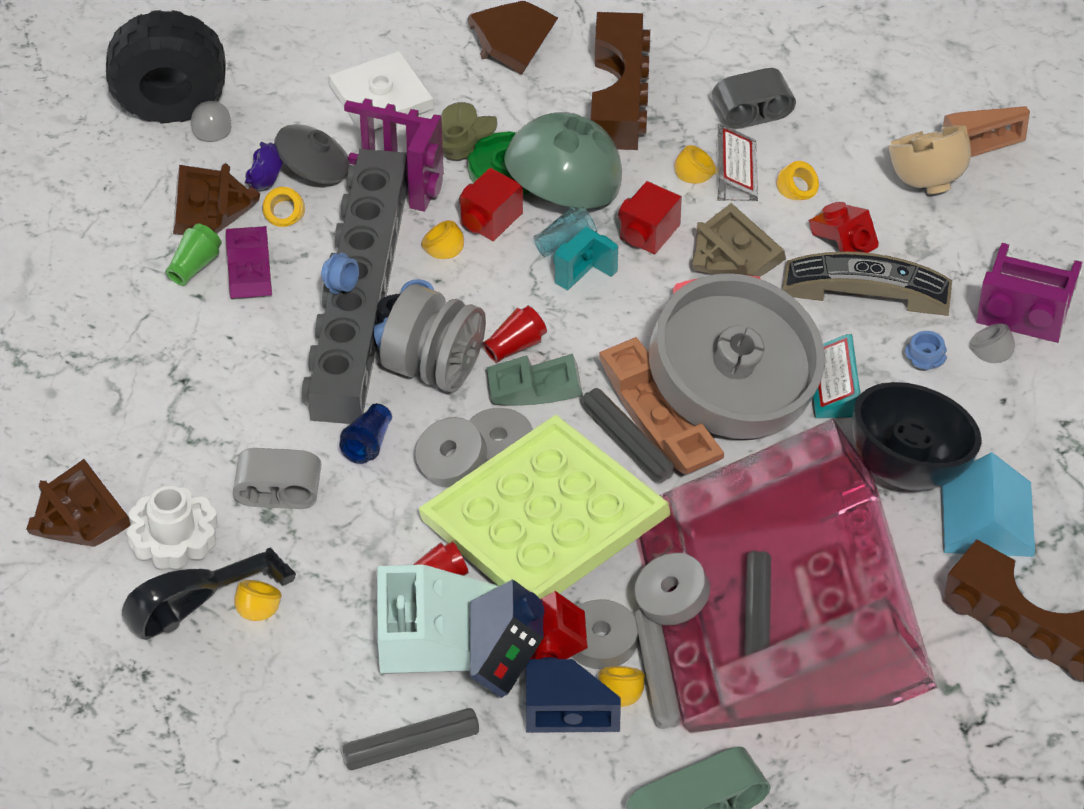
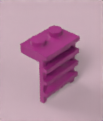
(422, 141)
(1024, 304)

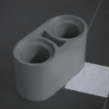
(753, 98)

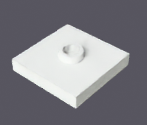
(384, 82)

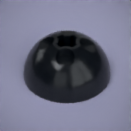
(914, 435)

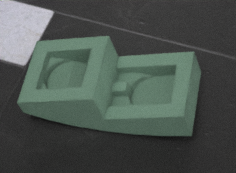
(528, 384)

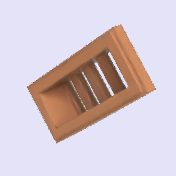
(981, 122)

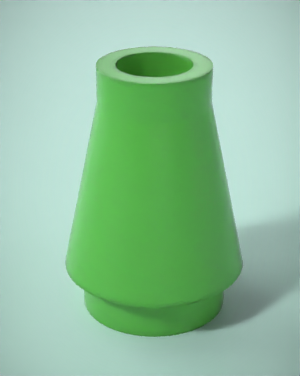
(194, 252)

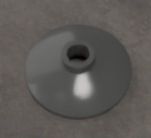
(312, 154)

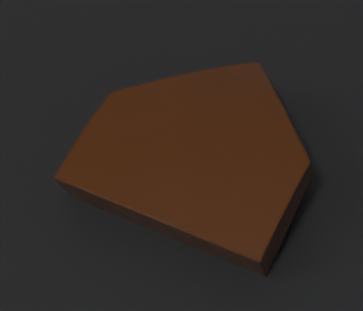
(512, 32)
(209, 198)
(77, 509)

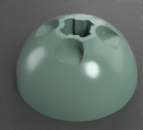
(565, 160)

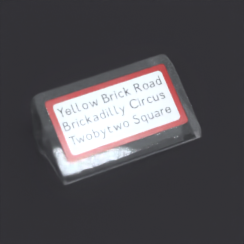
(736, 166)

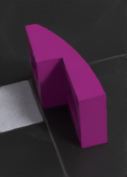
(248, 262)

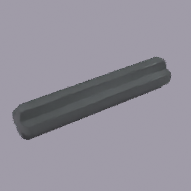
(628, 435)
(757, 601)
(410, 739)

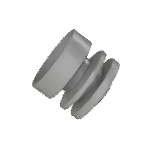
(432, 337)

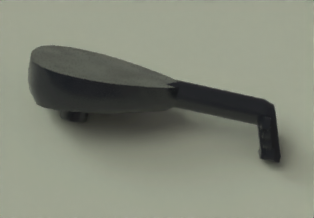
(170, 597)

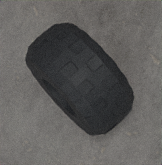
(165, 66)

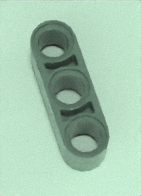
(717, 782)

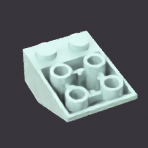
(424, 618)

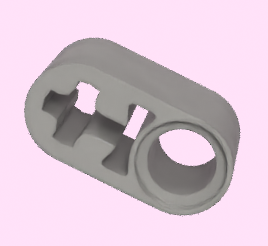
(277, 478)

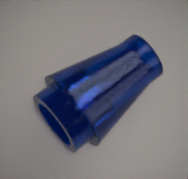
(365, 435)

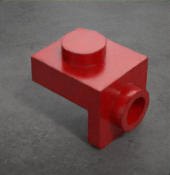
(848, 226)

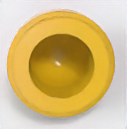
(688, 165)
(786, 184)
(283, 194)
(443, 240)
(256, 600)
(624, 681)

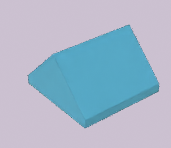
(989, 505)

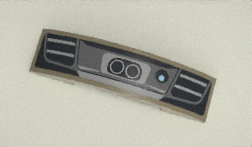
(869, 275)

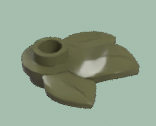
(463, 128)

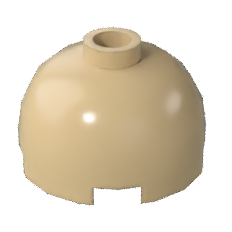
(932, 158)

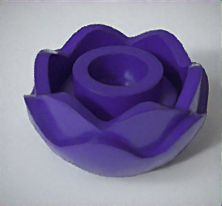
(264, 167)

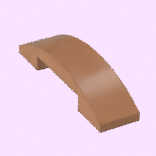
(631, 377)

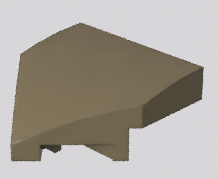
(735, 246)

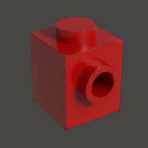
(491, 204)
(650, 217)
(563, 628)

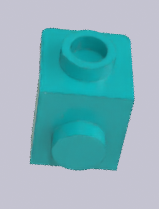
(581, 254)

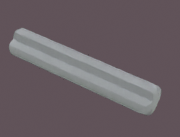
(657, 671)

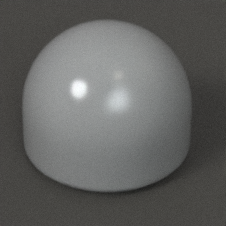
(211, 121)
(993, 343)

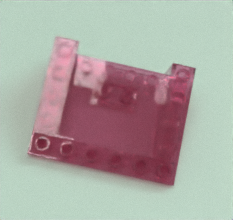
(838, 592)

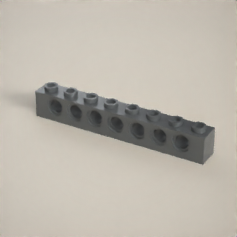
(345, 331)

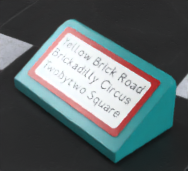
(840, 380)

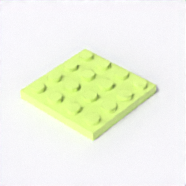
(545, 510)

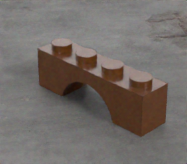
(619, 51)
(986, 590)

